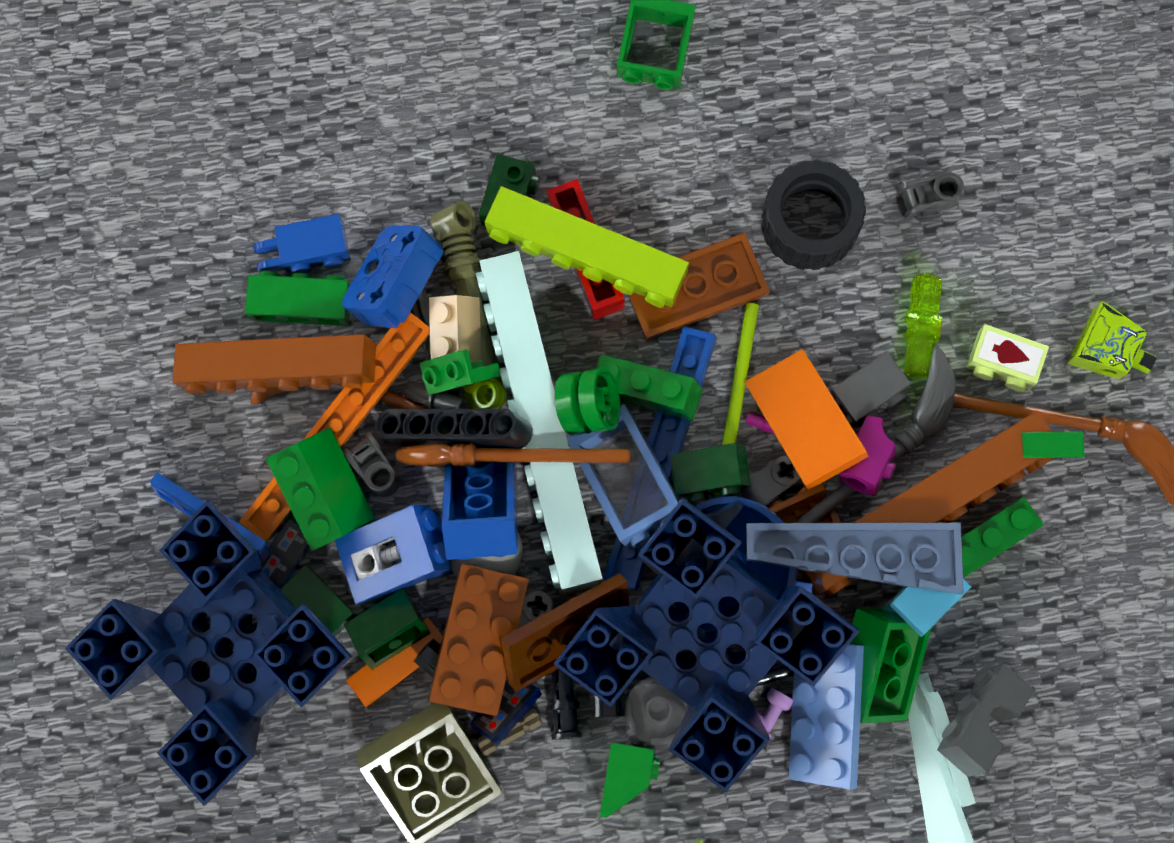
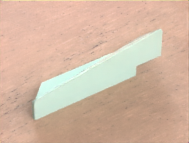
(941, 783)

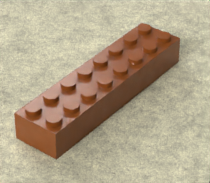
(947, 491)

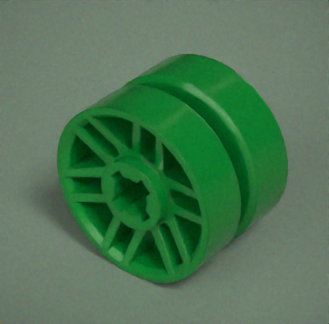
(587, 402)

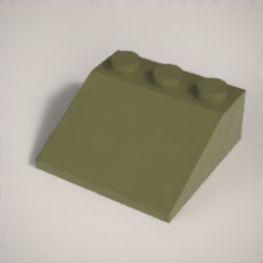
(427, 773)

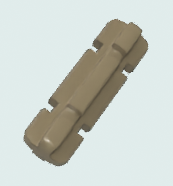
(529, 721)

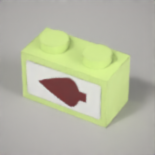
(1007, 358)

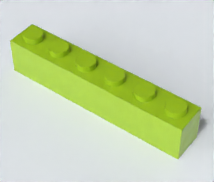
(586, 247)

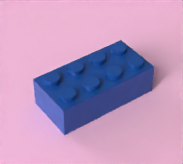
(480, 510)

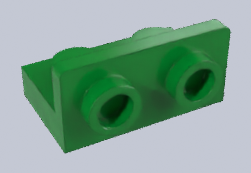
(455, 371)

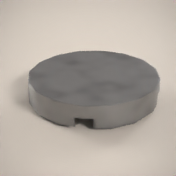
(646, 707)

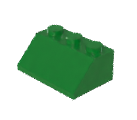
(320, 488)
(890, 664)
(627, 775)

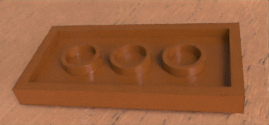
(716, 282)
(471, 654)

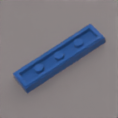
(190, 504)

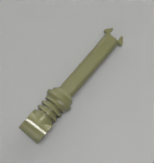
(455, 229)

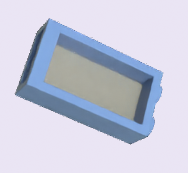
(632, 493)

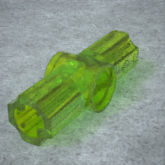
(923, 324)

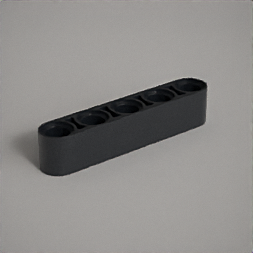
(454, 426)

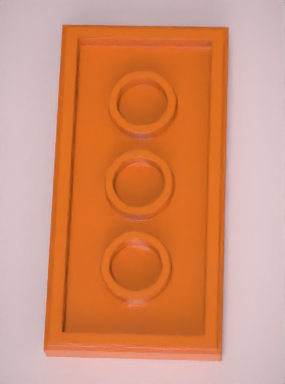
(806, 419)

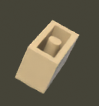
(455, 325)

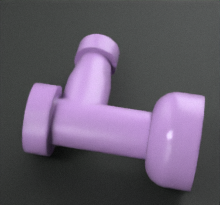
(777, 703)

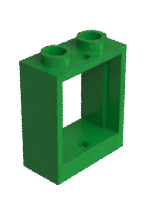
(661, 12)

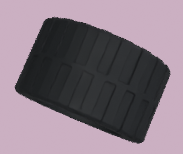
(818, 177)

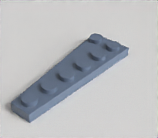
(889, 553)

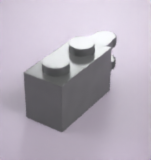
(871, 389)

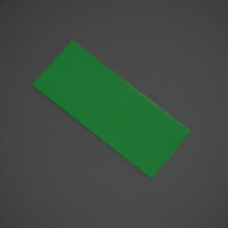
(1053, 444)

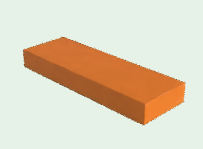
(373, 684)

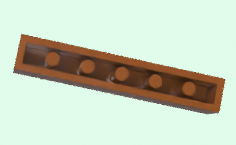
(275, 363)

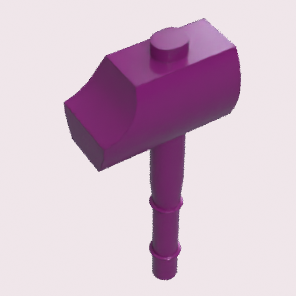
(867, 474)

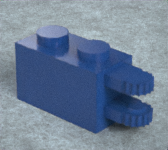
(306, 246)

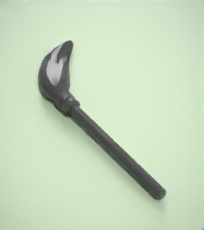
(928, 418)

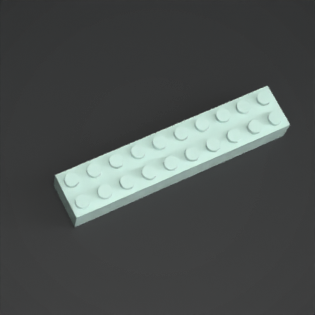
(531, 384)

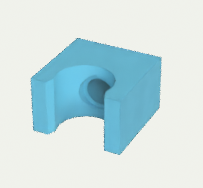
(922, 607)

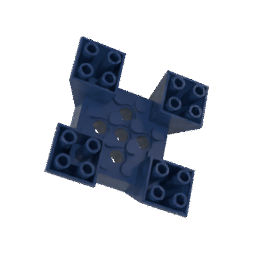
(228, 584)
(771, 624)

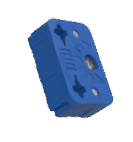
(392, 276)

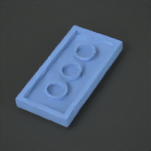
(828, 724)

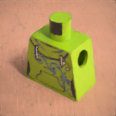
(1111, 344)

